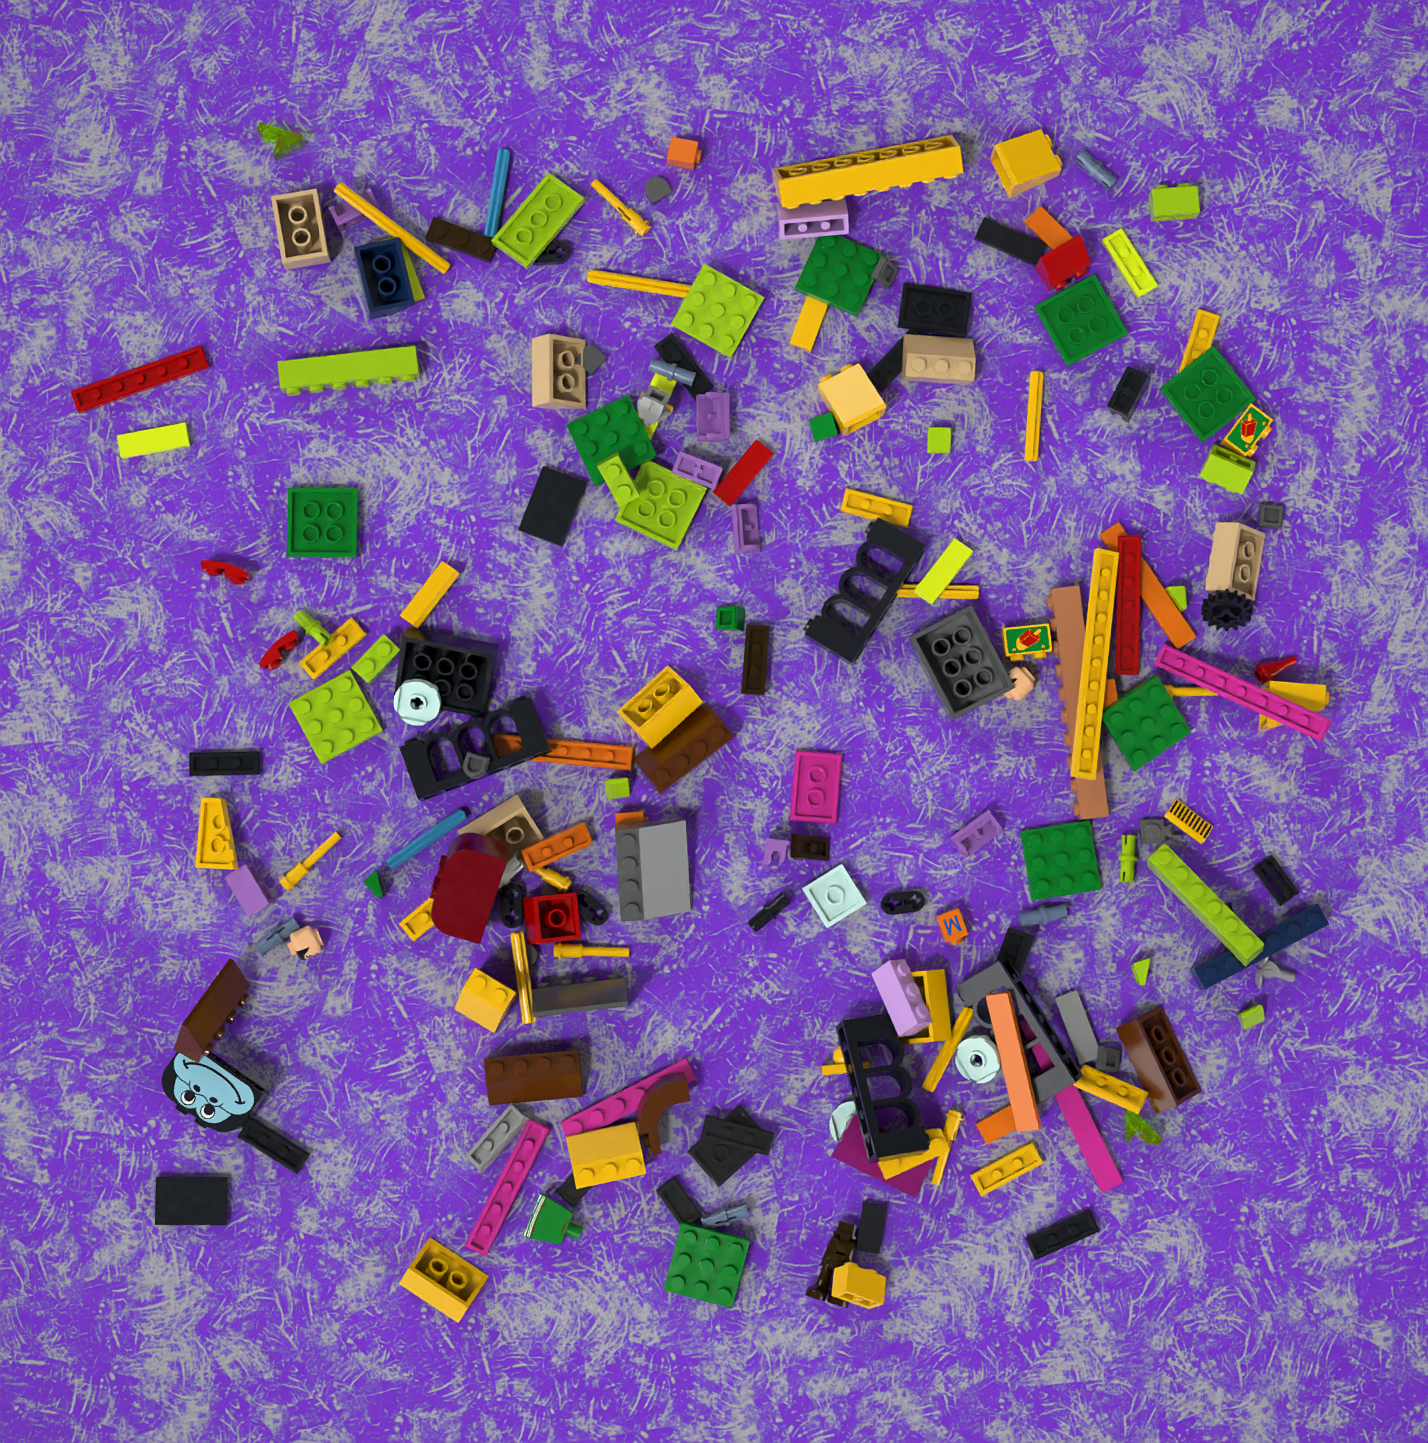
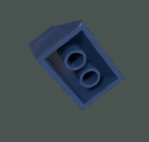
(383, 278)

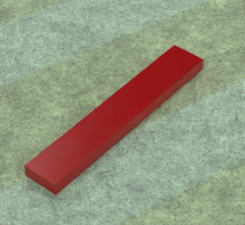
(140, 379)
(1128, 605)

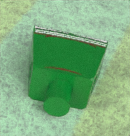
(551, 1222)

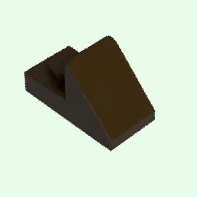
(809, 847)

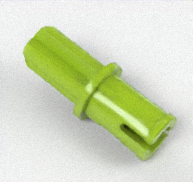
(313, 628)

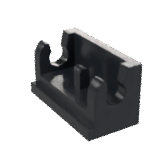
(1128, 393)
(1016, 946)

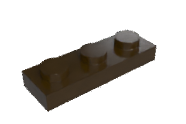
(460, 240)
(755, 660)

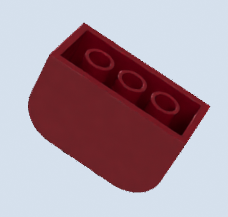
(467, 885)

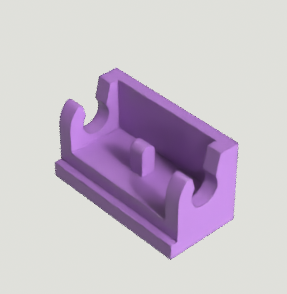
(347, 215)
(713, 417)
(697, 469)
(745, 528)
(976, 834)
(774, 847)
(250, 889)

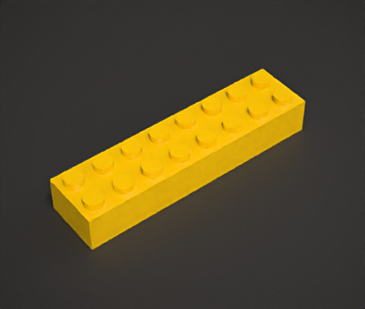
(868, 171)

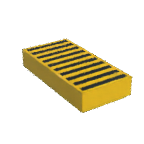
(1188, 821)

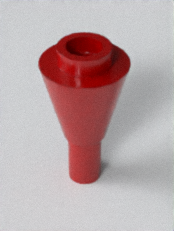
(1270, 670)

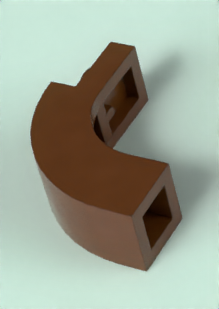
(658, 1097)

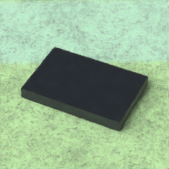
(934, 310)
(552, 506)
(722, 1160)
(191, 1200)

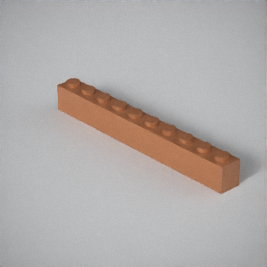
(1069, 635)

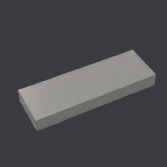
(1077, 1026)
(497, 1137)

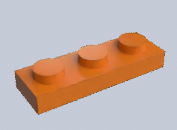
(556, 846)

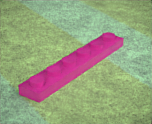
(620, 1103)

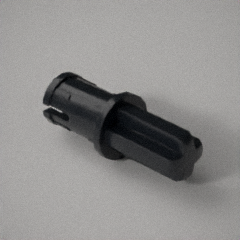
(769, 912)

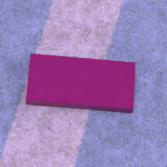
(853, 1153)

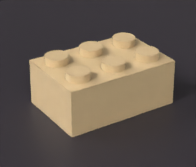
(301, 229)

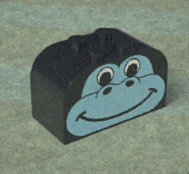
(212, 1092)

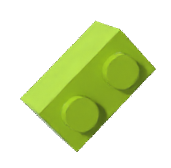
(1174, 202)
(1227, 469)
(618, 479)
(376, 660)

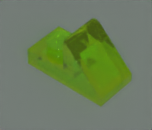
(286, 141)
(1133, 1123)

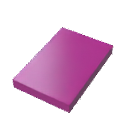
(815, 787)

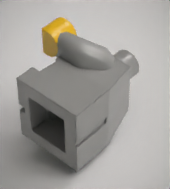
(653, 406)

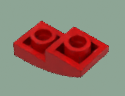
(232, 573)
(273, 656)

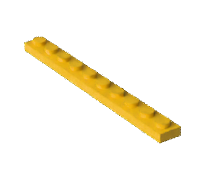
(1094, 664)

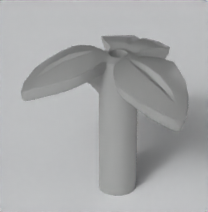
(1270, 969)

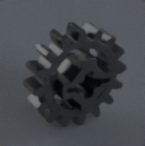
(1226, 610)

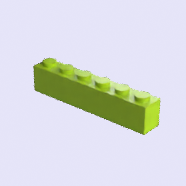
(348, 370)
(1205, 904)

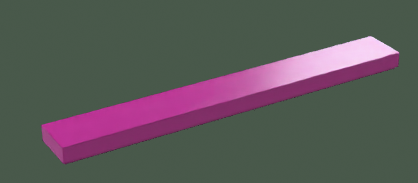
(1243, 692)
(1080, 1123)

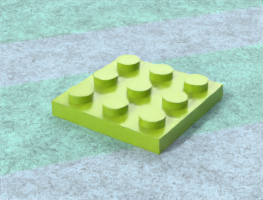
(717, 310)
(664, 505)
(335, 717)

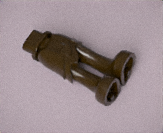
(839, 1250)

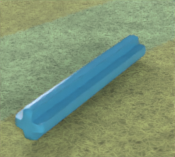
(497, 193)
(426, 839)

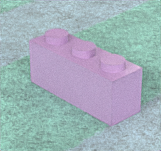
(813, 220)
(902, 997)

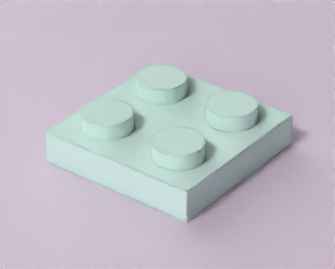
(834, 896)

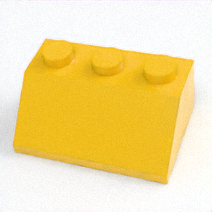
(659, 706)
(934, 994)
(605, 1155)
(443, 1279)

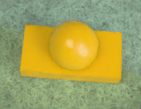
(839, 1066)

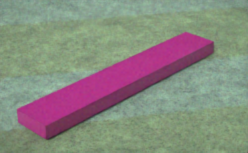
(507, 1187)

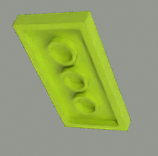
(538, 220)

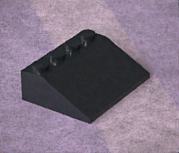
(455, 664)

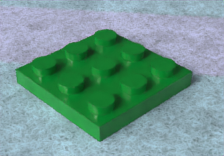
(838, 273)
(1080, 320)
(1207, 394)
(611, 431)
(322, 523)
(1144, 723)
(1060, 860)
(706, 1264)

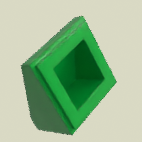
(823, 427)
(730, 618)
(374, 883)

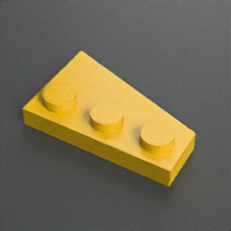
(215, 836)
(937, 1147)

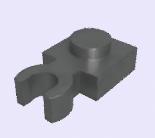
(1154, 831)

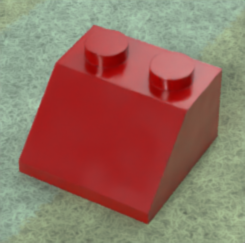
(1063, 264)
(551, 918)

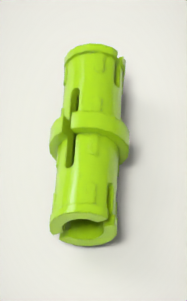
(1127, 858)

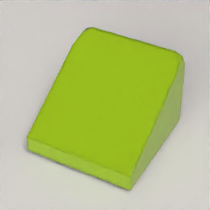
(938, 440)
(1178, 596)
(617, 788)
(1140, 971)
(1251, 1016)

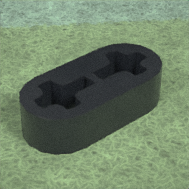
(551, 259)
(902, 896)
(595, 905)
(505, 906)

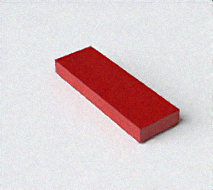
(743, 473)

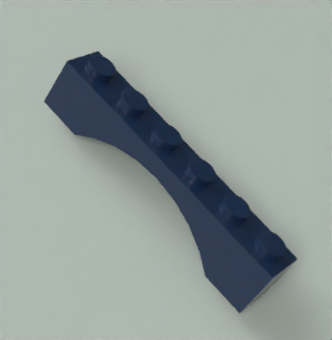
(1274, 939)

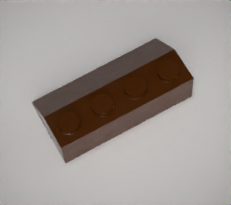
(684, 748)
(212, 1013)
(1158, 1060)
(533, 1077)

